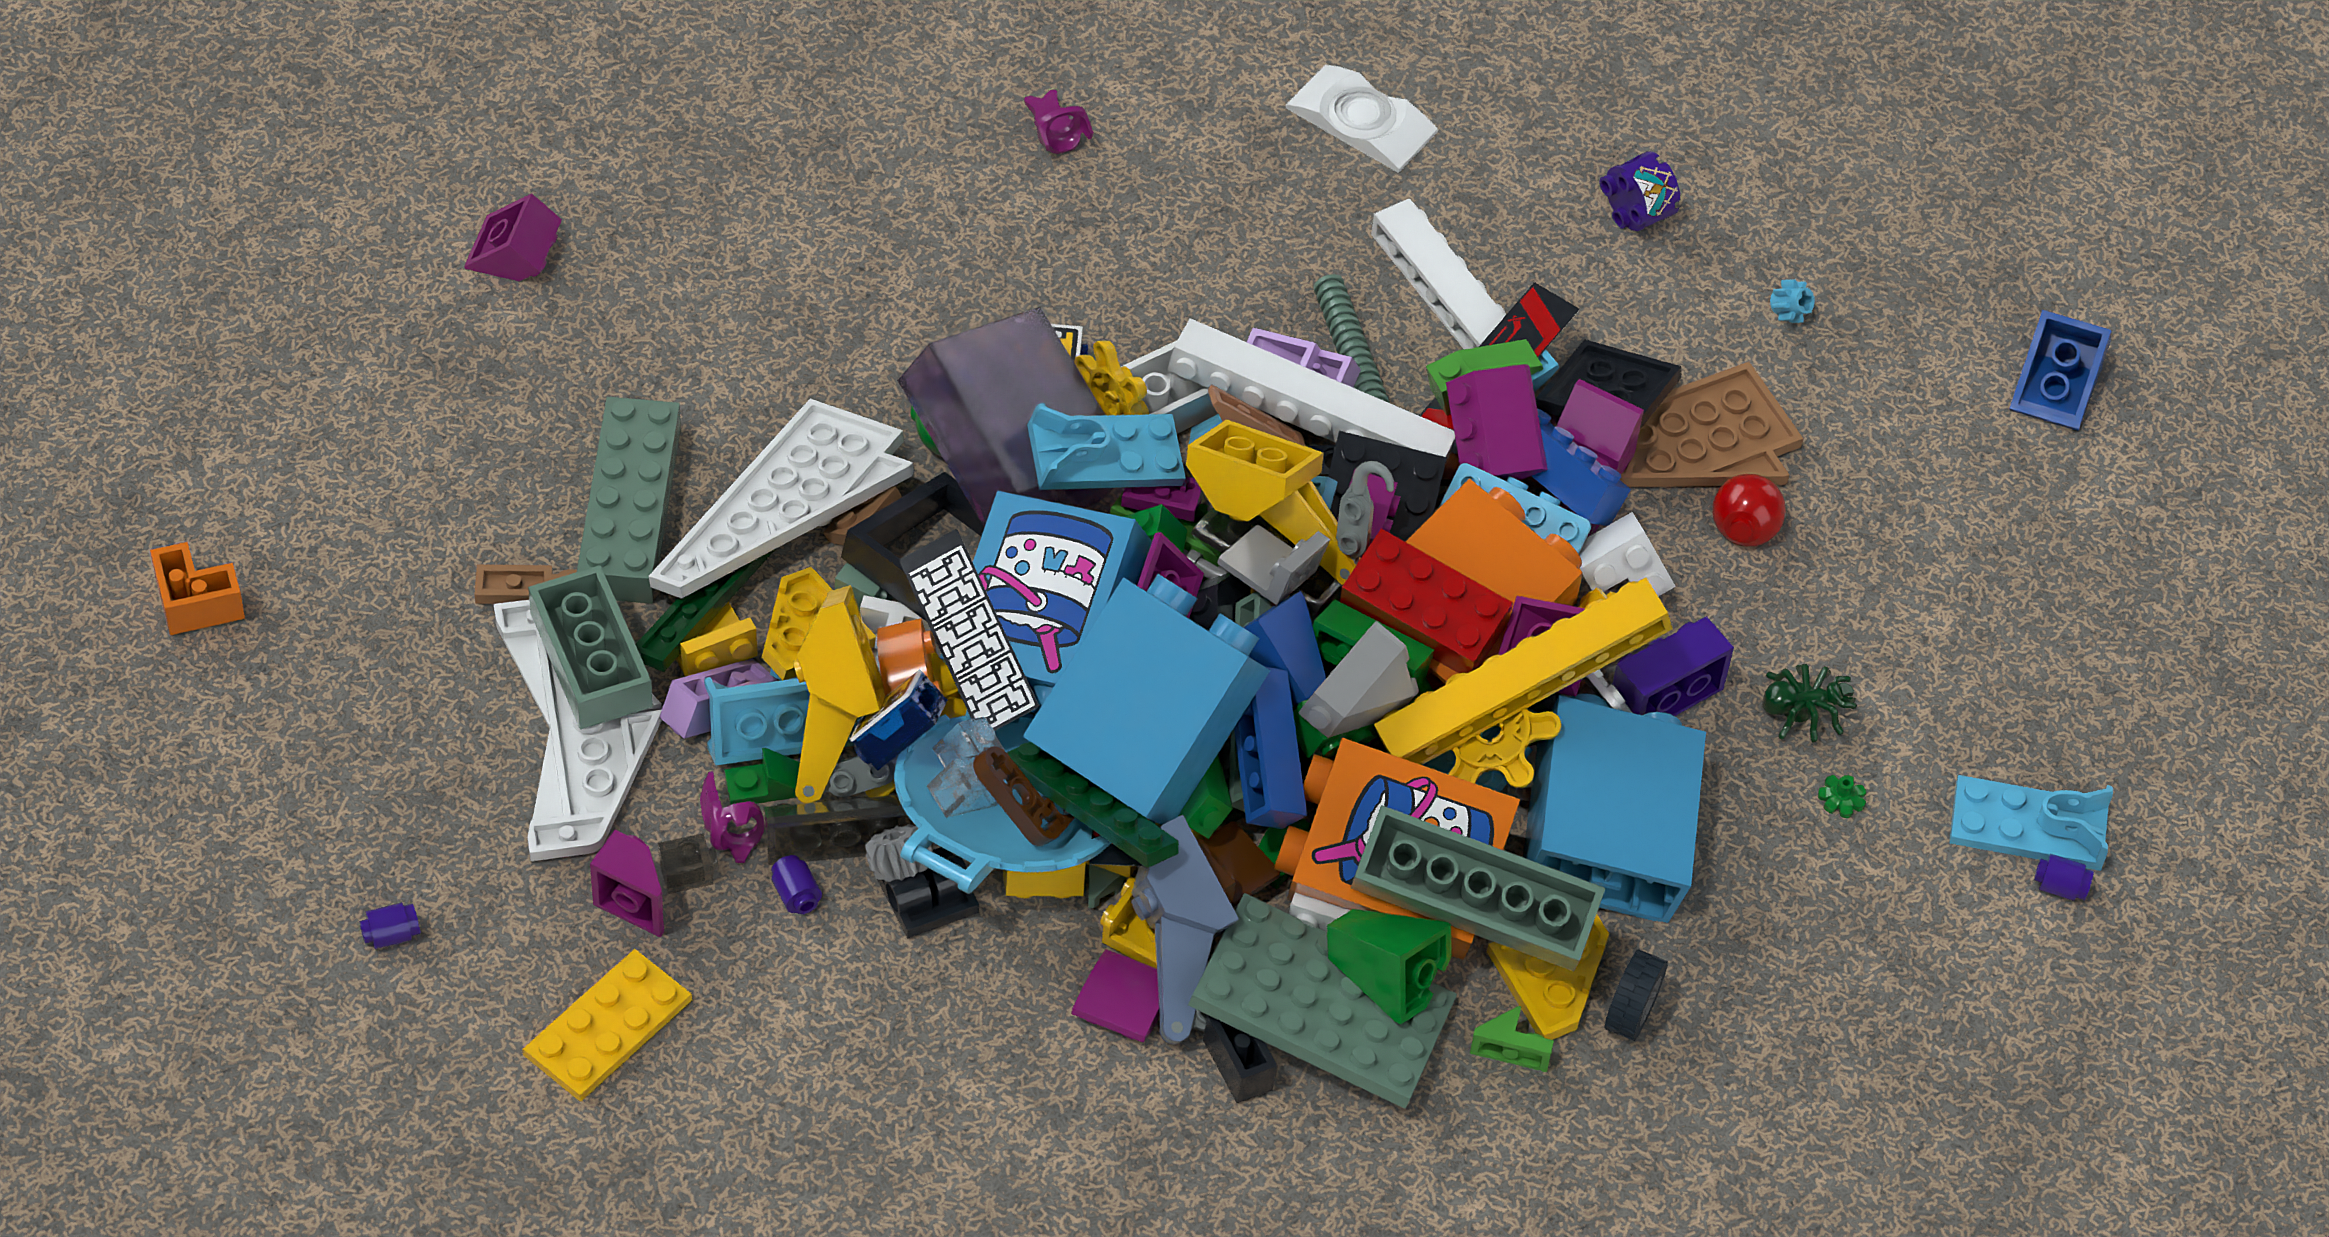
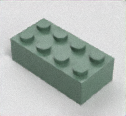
(590, 647)

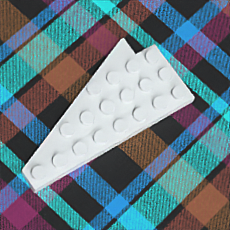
(800, 481)

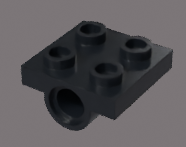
(929, 899)

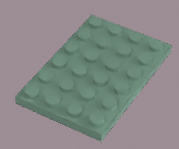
(1282, 988)

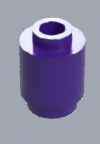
(2063, 877)
(795, 884)
(390, 925)

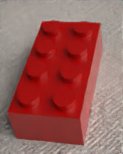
(1427, 602)

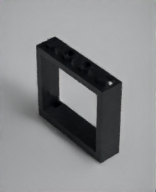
(865, 540)

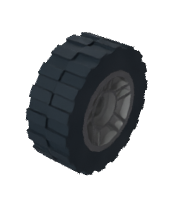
(1635, 994)

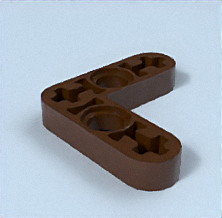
(1034, 807)

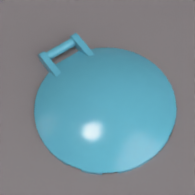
(981, 836)

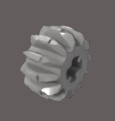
(885, 851)

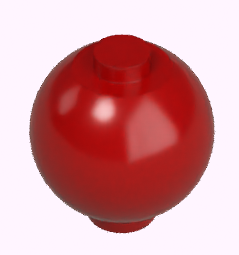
(1749, 510)

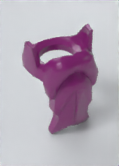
(1053, 125)
(717, 819)

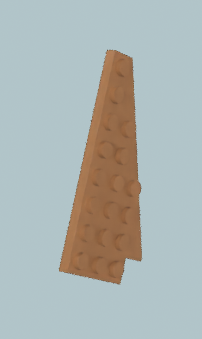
(1712, 434)

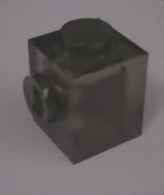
(687, 863)

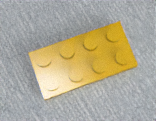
(607, 1025)

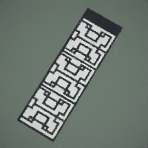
(968, 631)

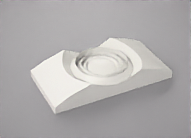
(1363, 117)

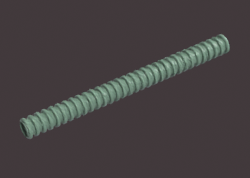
(1347, 332)

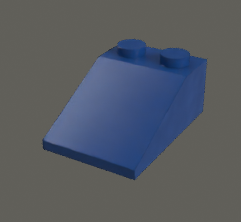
(2061, 370)

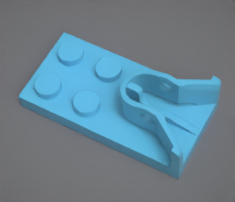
(1104, 450)
(758, 718)
(2031, 821)

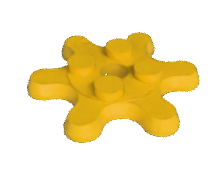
(1112, 382)
(1507, 750)

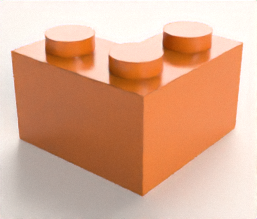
(195, 597)

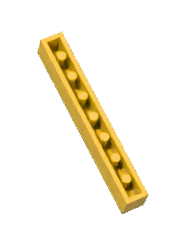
(1525, 674)

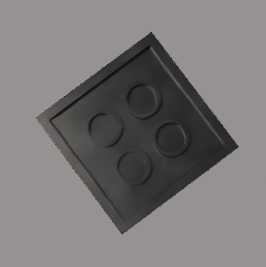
(1619, 372)
(1415, 471)

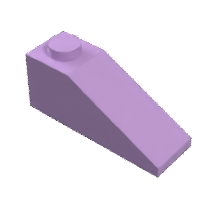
(688, 701)

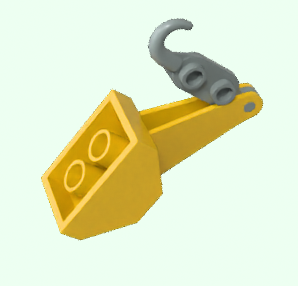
(1271, 477)
(842, 686)

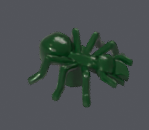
(1799, 699)

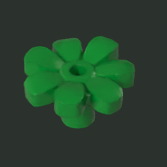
(1842, 795)

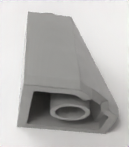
(1363, 685)

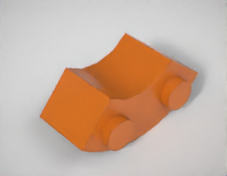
(903, 651)

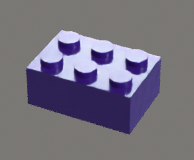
(1675, 670)

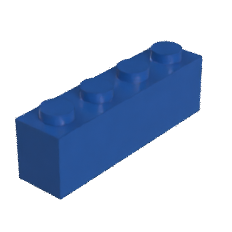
(1577, 477)
(1270, 756)

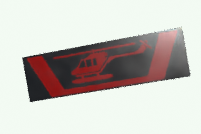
(1535, 317)

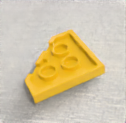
(794, 611)
(1549, 993)

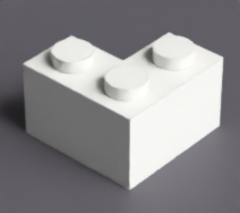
(1620, 554)

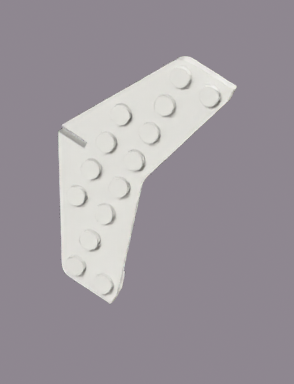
(582, 770)

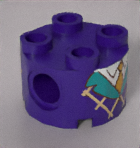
(1641, 191)

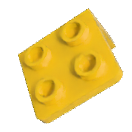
(719, 643)

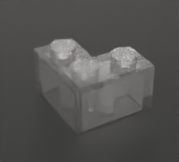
(957, 786)

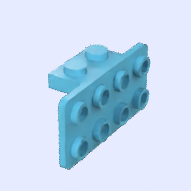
(1541, 512)

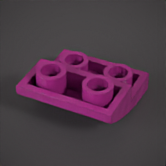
(1120, 996)

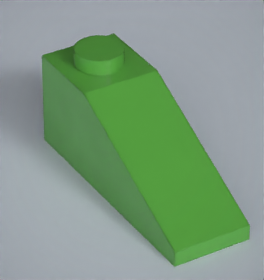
(1477, 359)

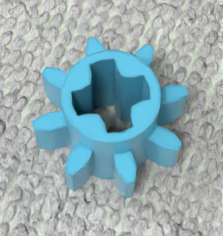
(1792, 301)

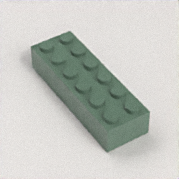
(631, 494)
(1478, 888)

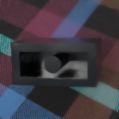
(1241, 1060)

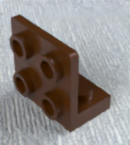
(1237, 862)

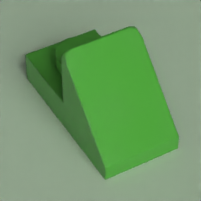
(1502, 1042)

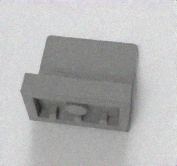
(1271, 564)

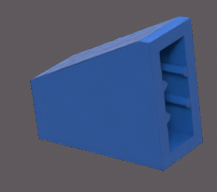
(1289, 645)

